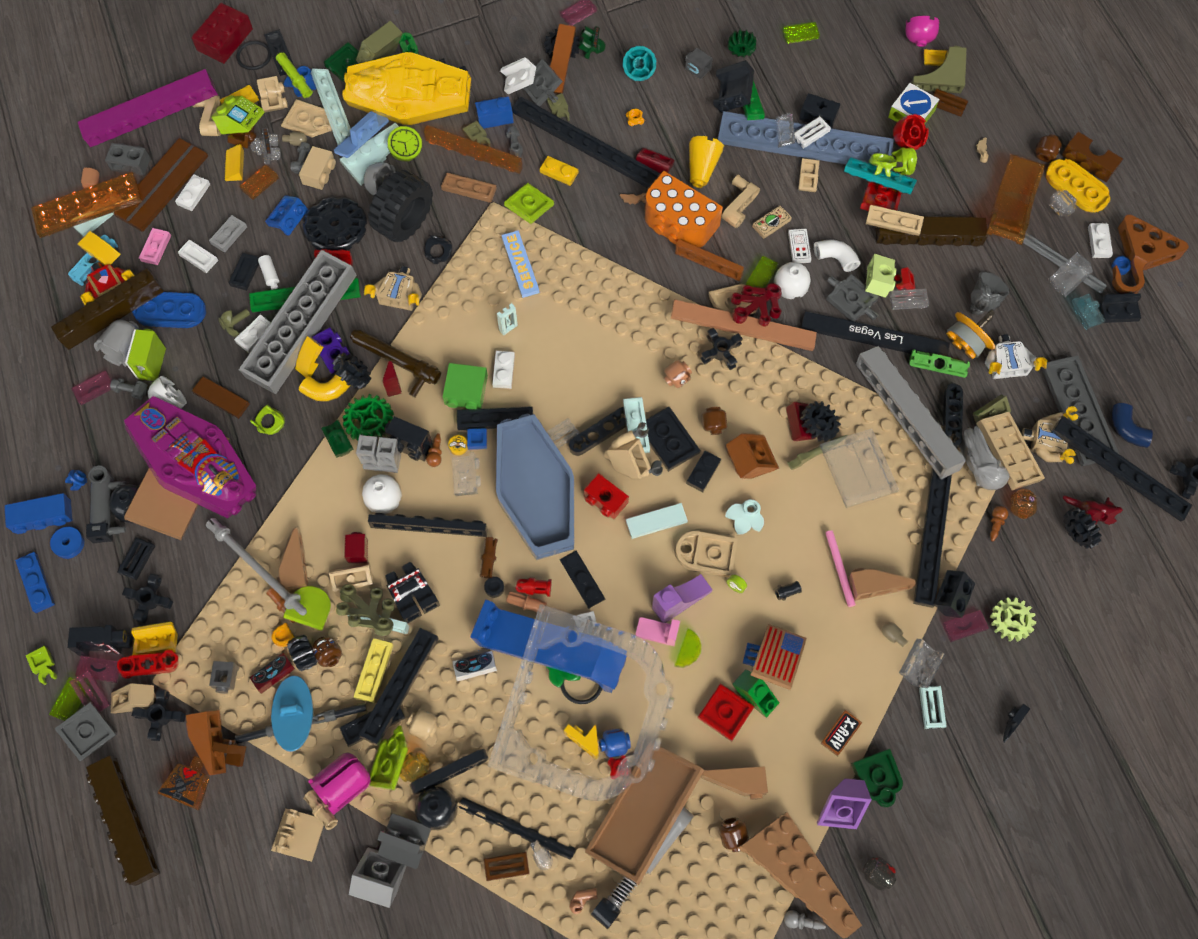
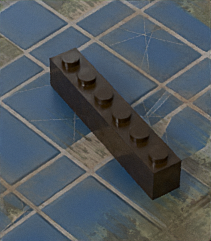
(939, 232)
(107, 309)
(122, 821)

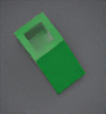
(756, 693)

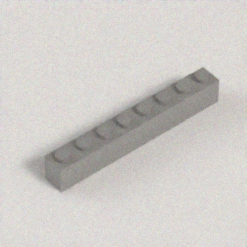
(910, 412)

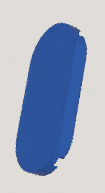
(172, 311)

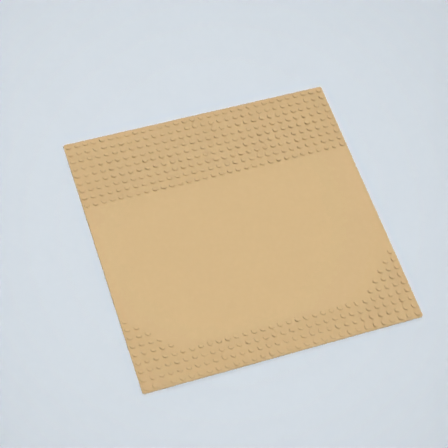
(578, 353)

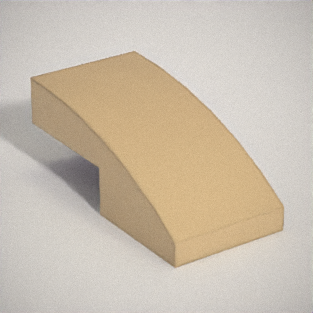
(808, 175)

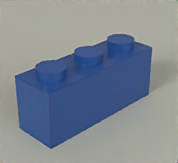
(38, 513)

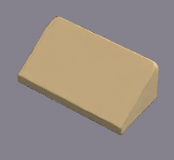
(356, 575)

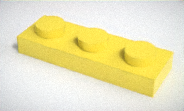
(373, 670)

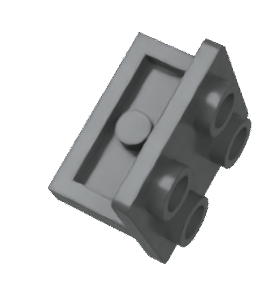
(403, 841)

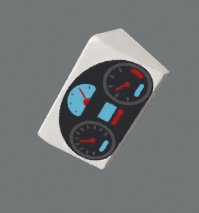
(474, 666)

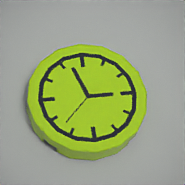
(404, 143)

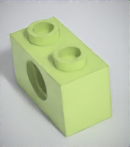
(880, 275)

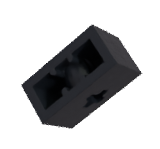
(817, 106)

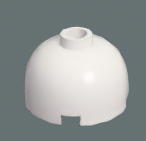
(793, 280)
(163, 390)
(381, 494)

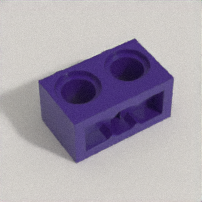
(330, 350)

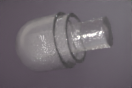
(541, 856)

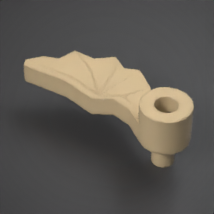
(981, 149)

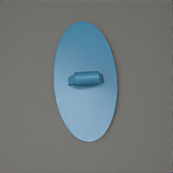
(292, 713)

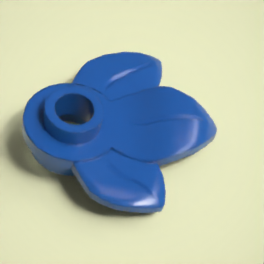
(306, 73)

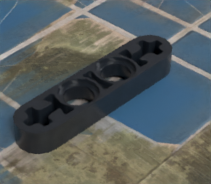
(949, 415)
(600, 430)
(449, 771)

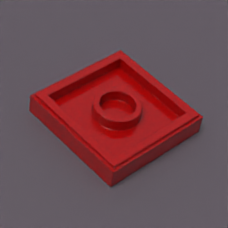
(725, 712)

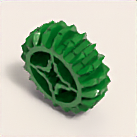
(365, 412)

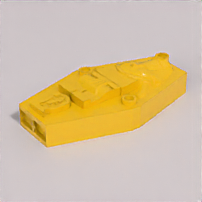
(407, 88)

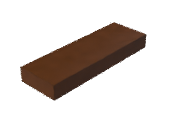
(220, 397)

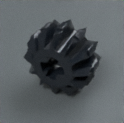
(302, 653)

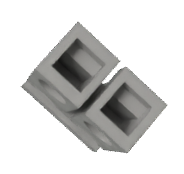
(379, 458)

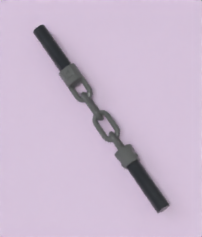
(329, 715)

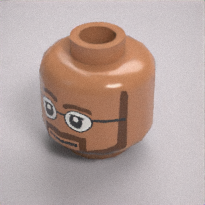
(677, 374)

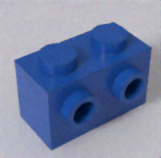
(494, 112)

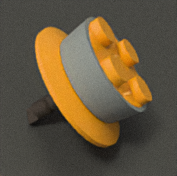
(969, 335)

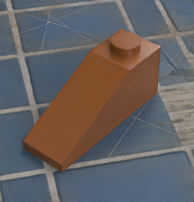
(202, 731)

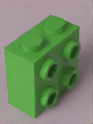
(465, 386)

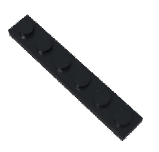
(434, 525)
(398, 687)

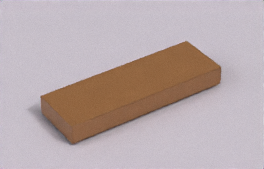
(468, 187)

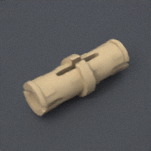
(320, 810)

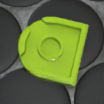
(317, 606)

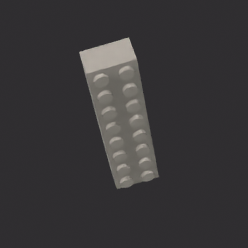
(299, 317)

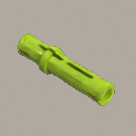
(297, 80)

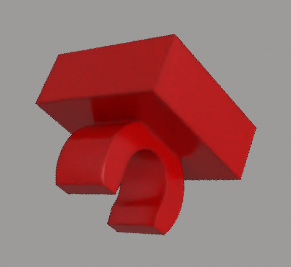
(907, 279)

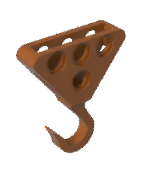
(1144, 251)

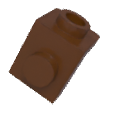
(244, 139)
(235, 752)

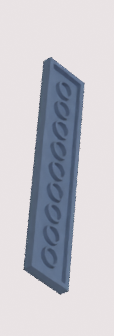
(834, 146)

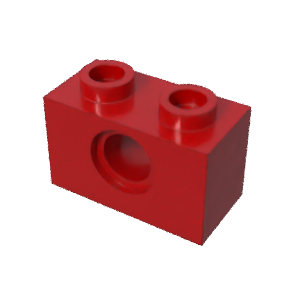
(601, 486)

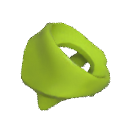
(906, 155)
(883, 161)
(279, 420)

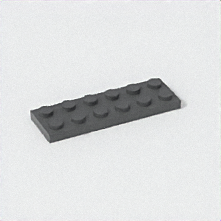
(1072, 388)

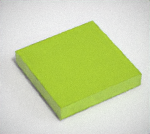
(529, 203)

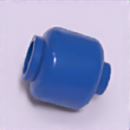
(615, 742)

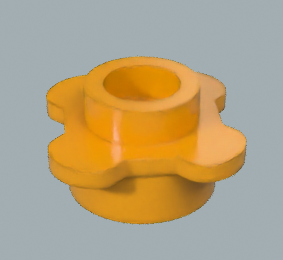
(632, 114)

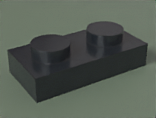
(703, 471)

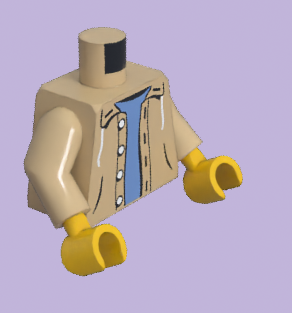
(396, 290)
(1047, 444)

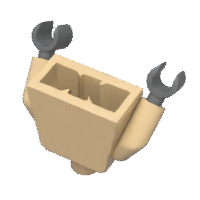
(629, 456)

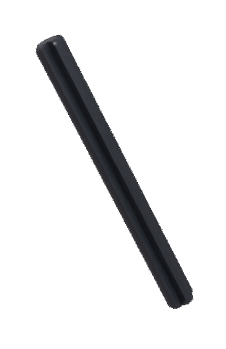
(515, 828)

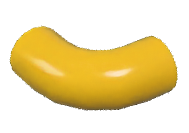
(323, 391)

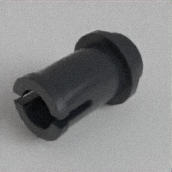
(788, 590)

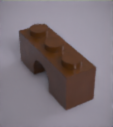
(1100, 166)

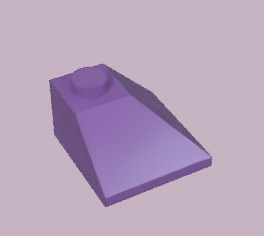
(845, 805)

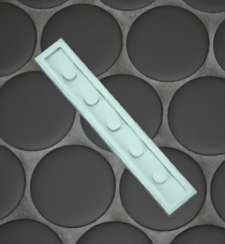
(331, 104)

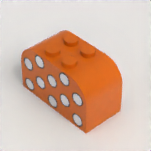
(681, 211)

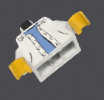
(1012, 359)

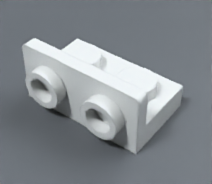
(518, 75)

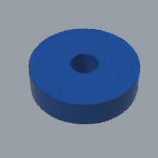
(59, 539)

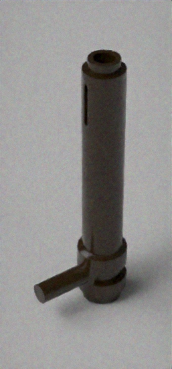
(419, 368)

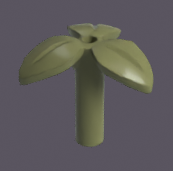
(227, 321)

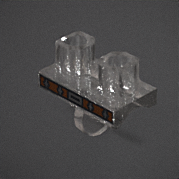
(264, 145)

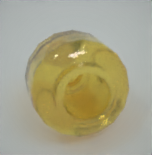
(414, 767)

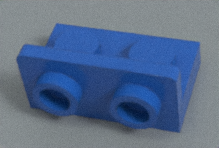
(287, 214)

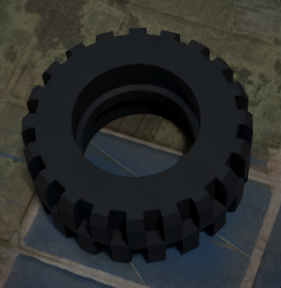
(400, 205)

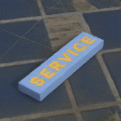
(520, 264)

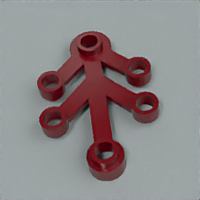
(771, 292)

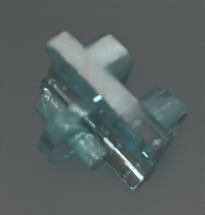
(1088, 311)

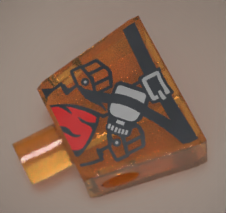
(186, 784)

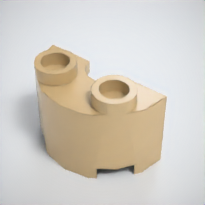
(271, 94)

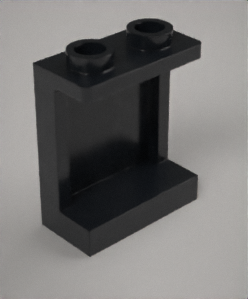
(735, 86)

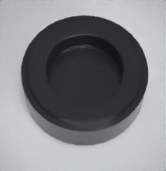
(494, 587)

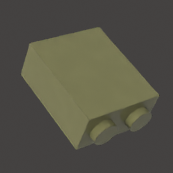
(380, 43)

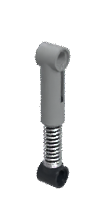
(609, 907)

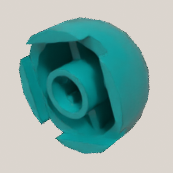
(639, 63)

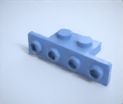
(361, 134)

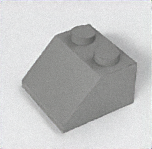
(376, 878)

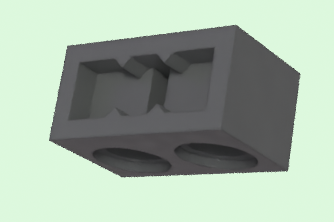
(127, 159)

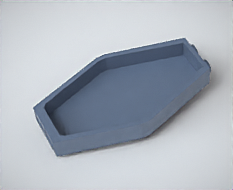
(535, 486)

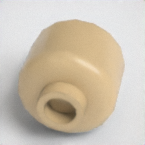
(422, 724)

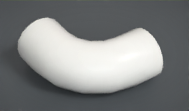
(838, 250)

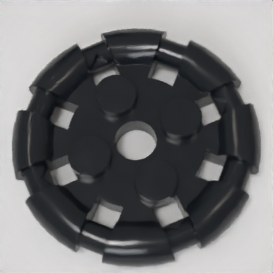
(335, 233)

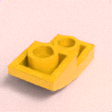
(98, 248)
(306, 359)

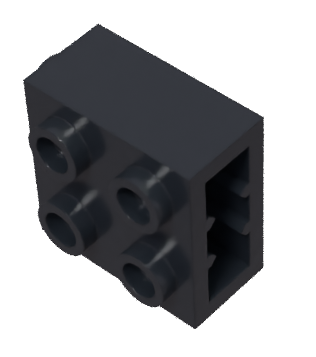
(411, 438)

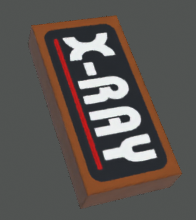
(841, 733)

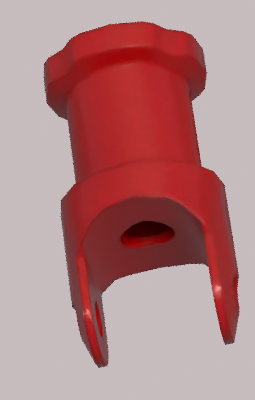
(532, 586)

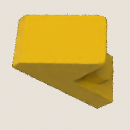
(588, 743)

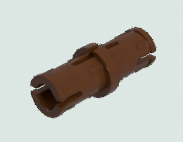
(488, 557)

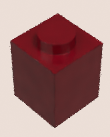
(356, 548)

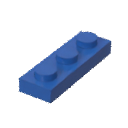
(35, 582)

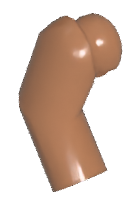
(580, 898)

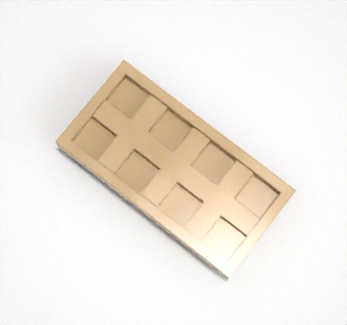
(1011, 449)

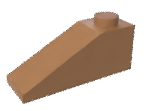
(293, 565)
(876, 583)
(743, 781)

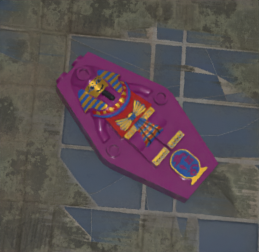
(190, 457)

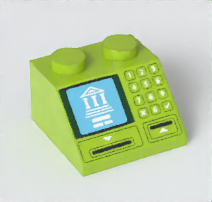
(236, 115)

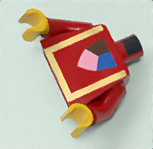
(103, 280)

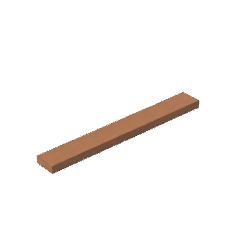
(724, 321)

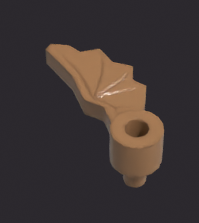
(633, 199)

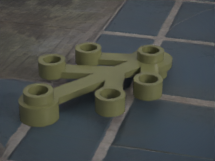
(381, 625)

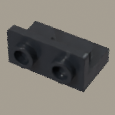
(1120, 307)

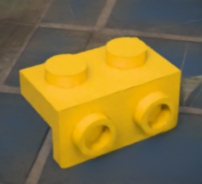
(154, 638)

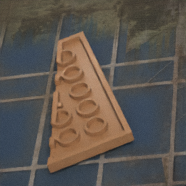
(794, 865)

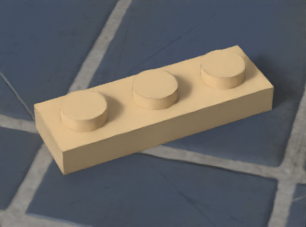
(894, 220)

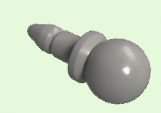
(794, 919)

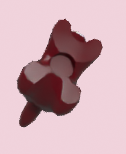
(1101, 512)

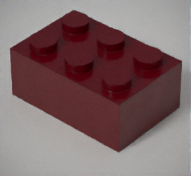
(222, 33)

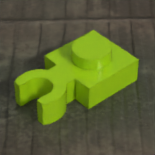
(40, 662)

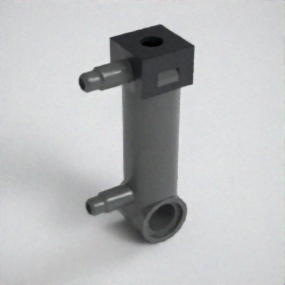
(99, 527)

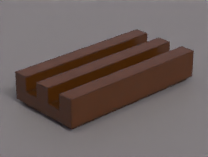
(950, 101)
(507, 866)

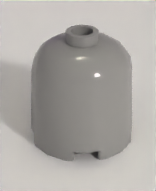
(116, 341)

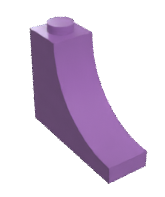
(674, 600)

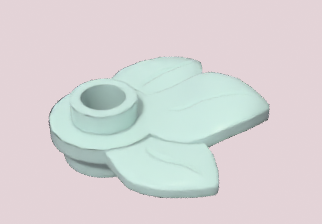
(744, 519)

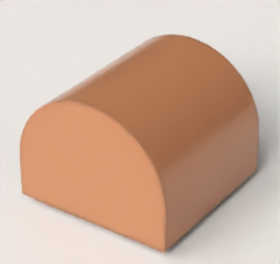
(89, 177)

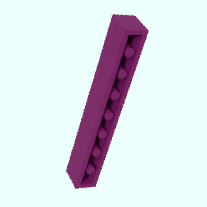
(147, 108)

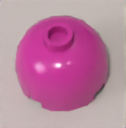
(922, 30)

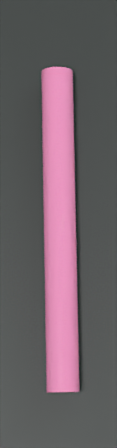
(840, 568)

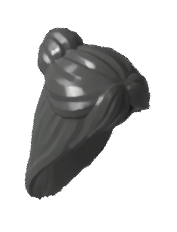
(987, 293)

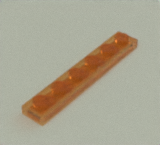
(473, 149)

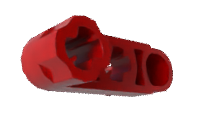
(135, 661)

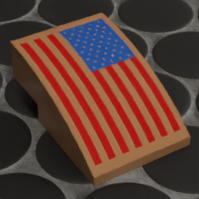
(779, 656)

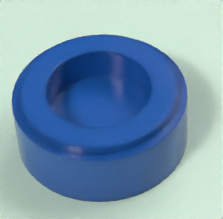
(1123, 264)

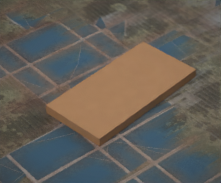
(160, 508)
(644, 815)

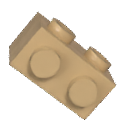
(317, 168)

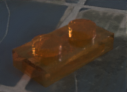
(259, 182)

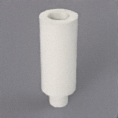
(268, 271)

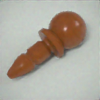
(433, 458)
(999, 515)

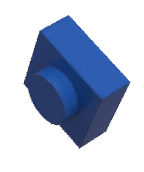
(476, 439)

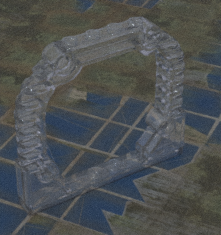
(513, 752)

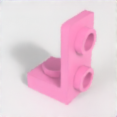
(658, 631)

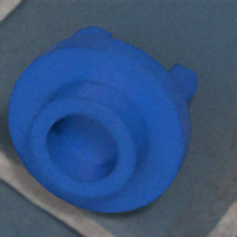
(78, 479)

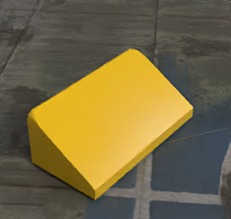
(234, 163)

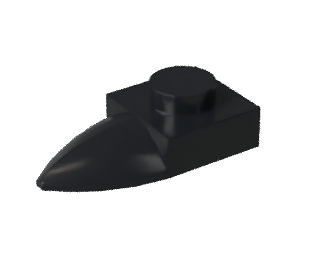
(1016, 716)

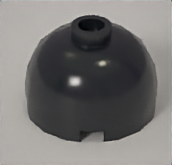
(121, 500)
(436, 808)

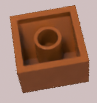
(751, 456)

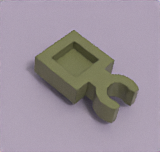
(559, 107)
(476, 133)

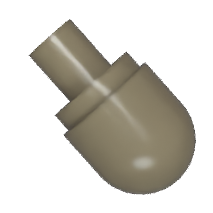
(295, 138)
(894, 633)

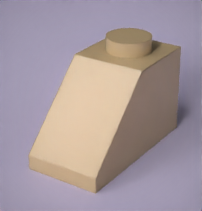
(132, 697)

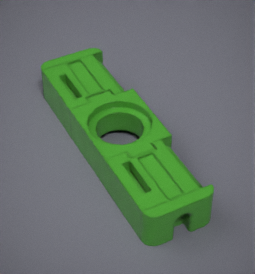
(951, 366)

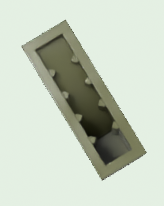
(949, 76)

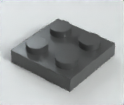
(85, 731)

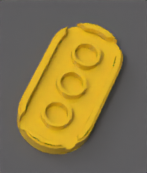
(1088, 190)

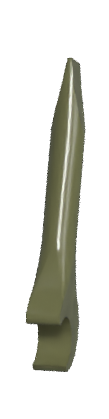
(804, 457)

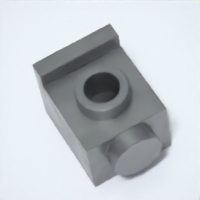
(221, 670)

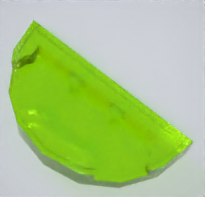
(689, 650)

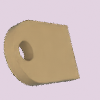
(709, 553)

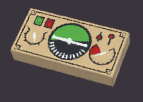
(771, 222)

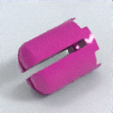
(341, 782)

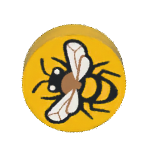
(458, 445)

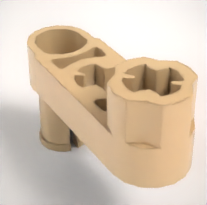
(207, 125)
(733, 212)

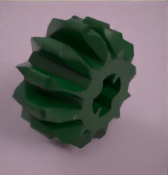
(742, 43)

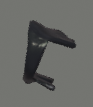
(433, 240)

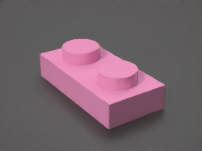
(155, 246)

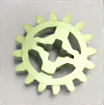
(1018, 627)

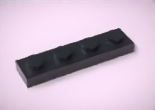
(488, 417)

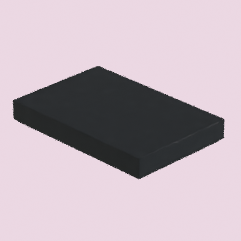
(670, 439)

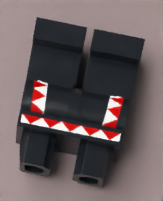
(409, 586)
(106, 639)

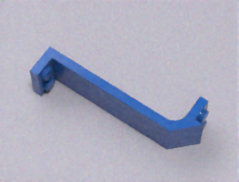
(510, 634)

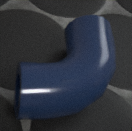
(1127, 428)

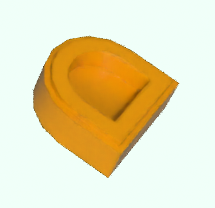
(282, 635)

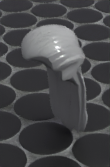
(985, 467)

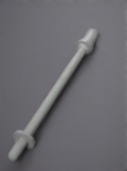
(222, 533)

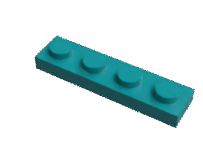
(866, 171)

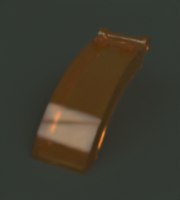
(1015, 199)

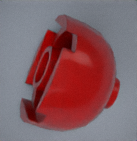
(910, 132)

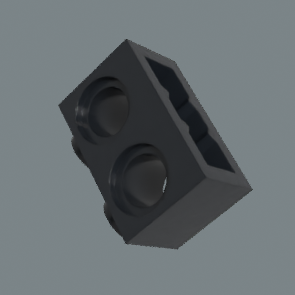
(954, 593)

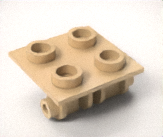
(298, 835)

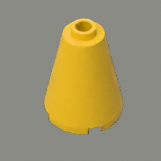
(703, 159)

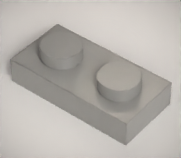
(228, 233)

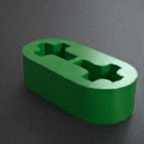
(409, 47)

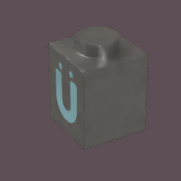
(698, 63)

